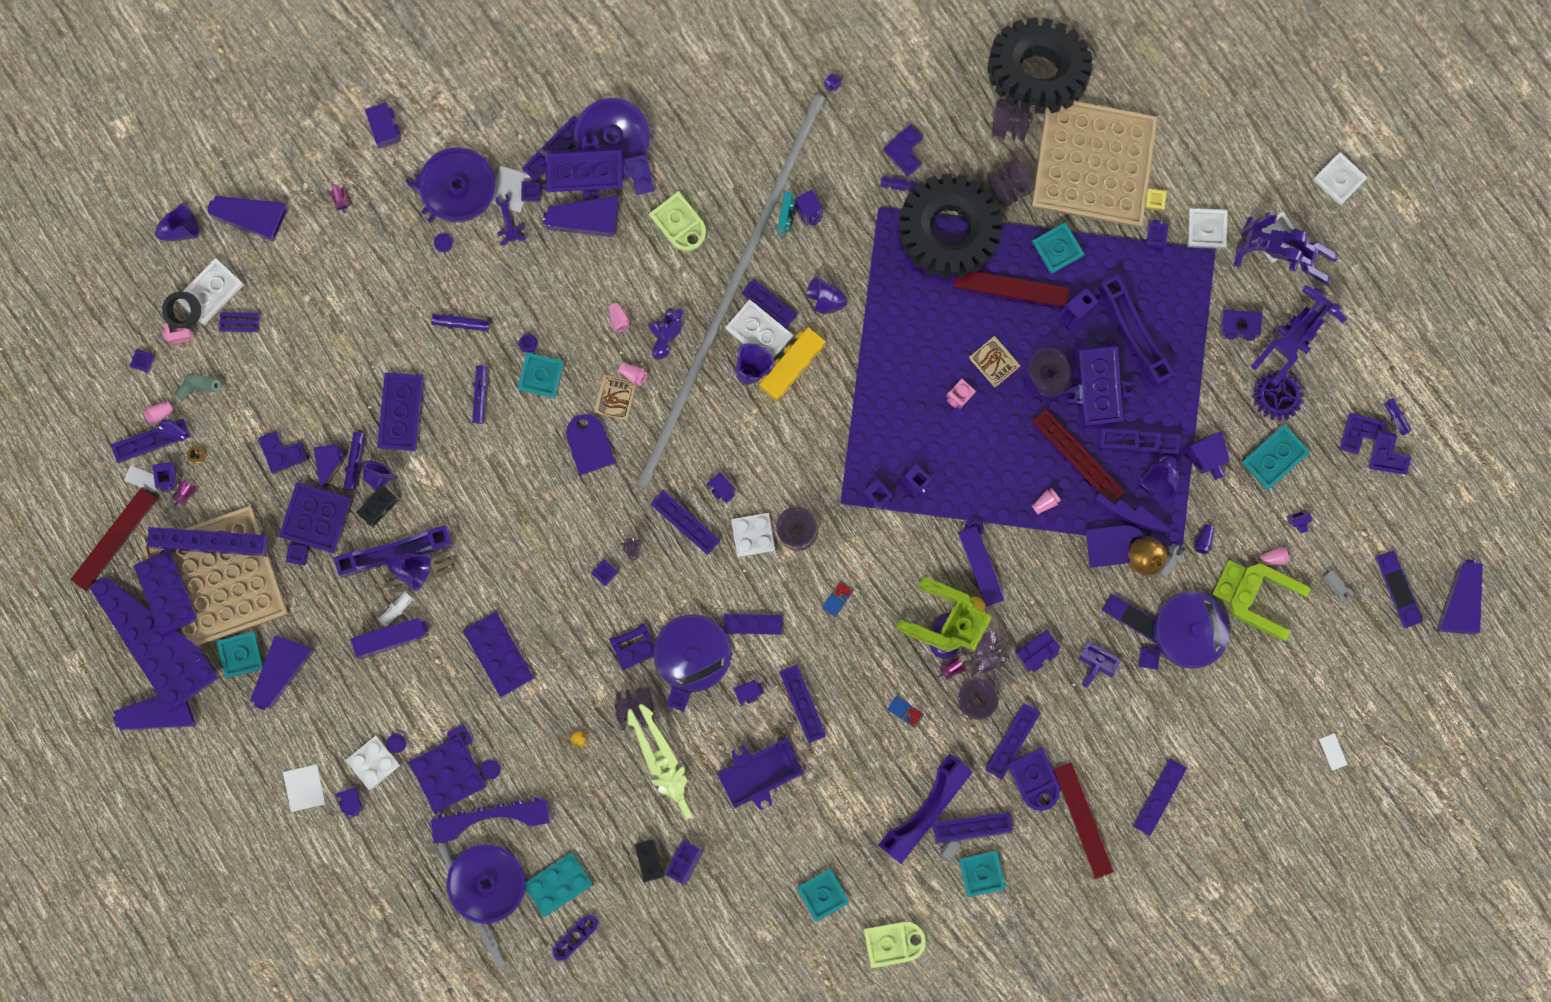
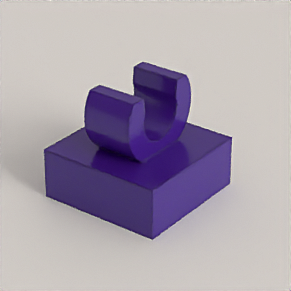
(1299, 520)

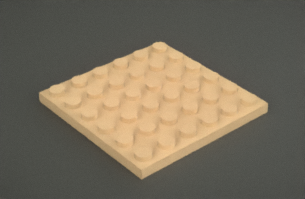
(1095, 163)
(226, 588)

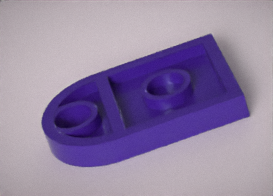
(589, 446)
(1110, 544)
(1035, 778)

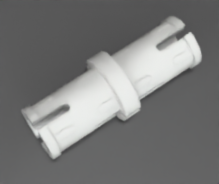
(395, 609)

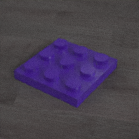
(315, 517)
(447, 774)

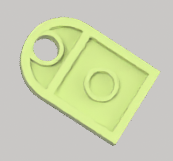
(678, 222)
(892, 944)

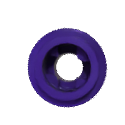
(171, 430)
(1204, 540)

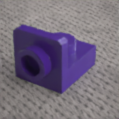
(1157, 234)

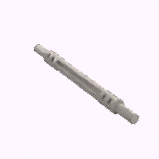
(482, 929)

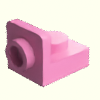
(179, 336)
(960, 394)

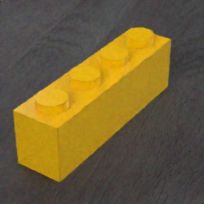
(792, 364)

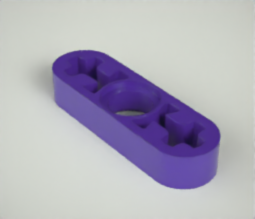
(560, 944)

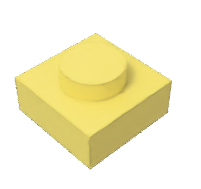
(1155, 199)

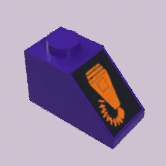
(328, 462)

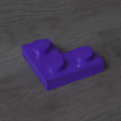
(900, 150)
(639, 170)
(1357, 428)
(279, 457)
(1384, 458)

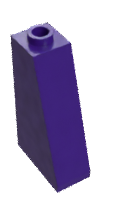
(250, 215)
(584, 217)
(1464, 600)
(389, 638)
(279, 669)
(153, 715)

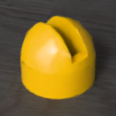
(578, 738)

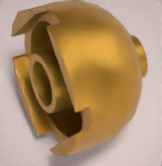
(1147, 556)

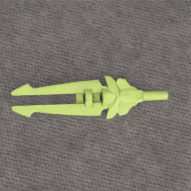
(669, 782)

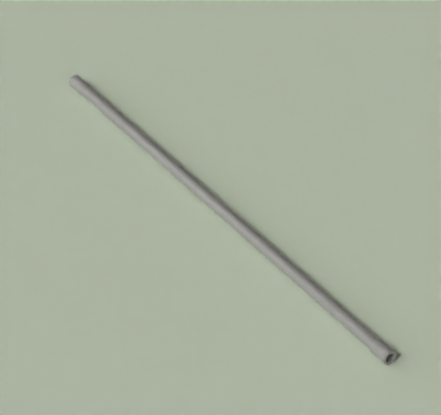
(647, 472)

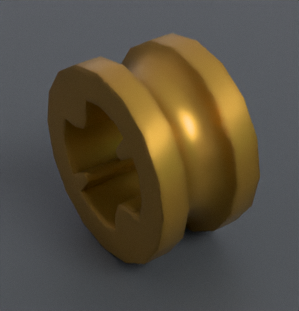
(195, 460)

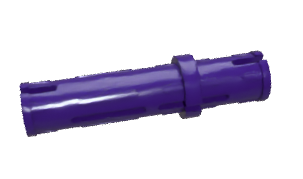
(459, 322)
(481, 371)
(352, 468)

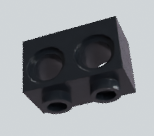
(377, 506)
(648, 860)

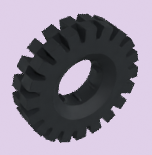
(1042, 41)
(956, 196)

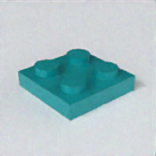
(784, 220)
(1058, 248)
(540, 375)
(240, 655)
(982, 874)
(822, 895)

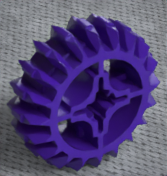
(1286, 397)

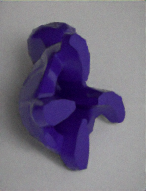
(665, 332)

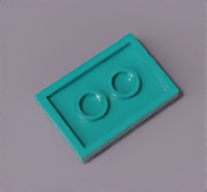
(1275, 457)
(558, 884)

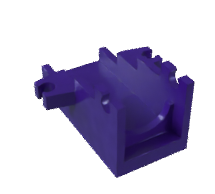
(583, 169)
(1099, 384)
(759, 773)

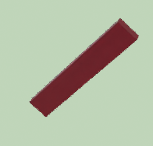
(1013, 288)
(1078, 456)
(113, 539)
(1083, 820)

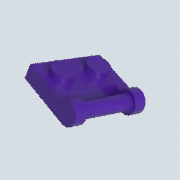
(634, 653)

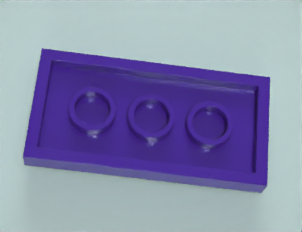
(400, 412)
(165, 592)
(498, 654)

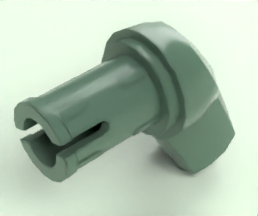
(197, 382)

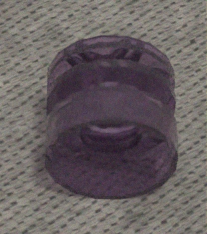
(1009, 120)
(1009, 183)
(1048, 363)
(793, 518)
(986, 653)
(978, 687)
(643, 697)

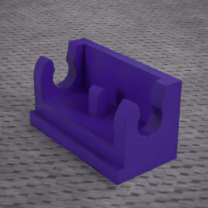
(684, 862)

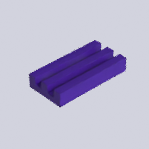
(255, 322)

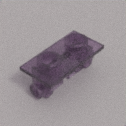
(631, 546)

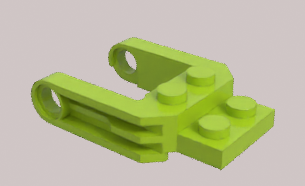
(1240, 586)
(962, 627)

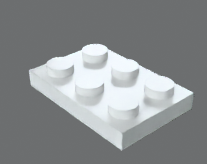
(212, 289)
(759, 328)

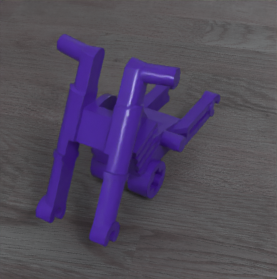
(1283, 246)
(1300, 331)

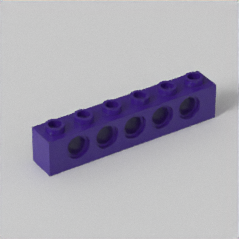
(207, 541)

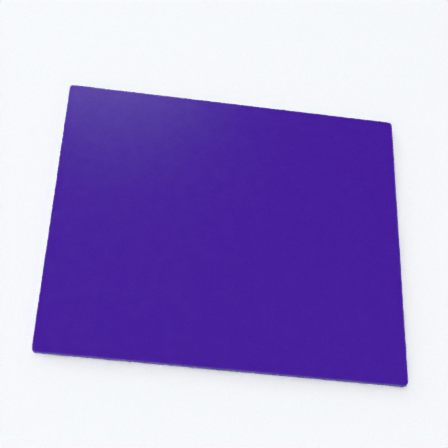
(989, 453)

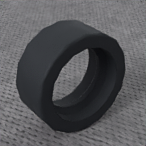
(195, 310)

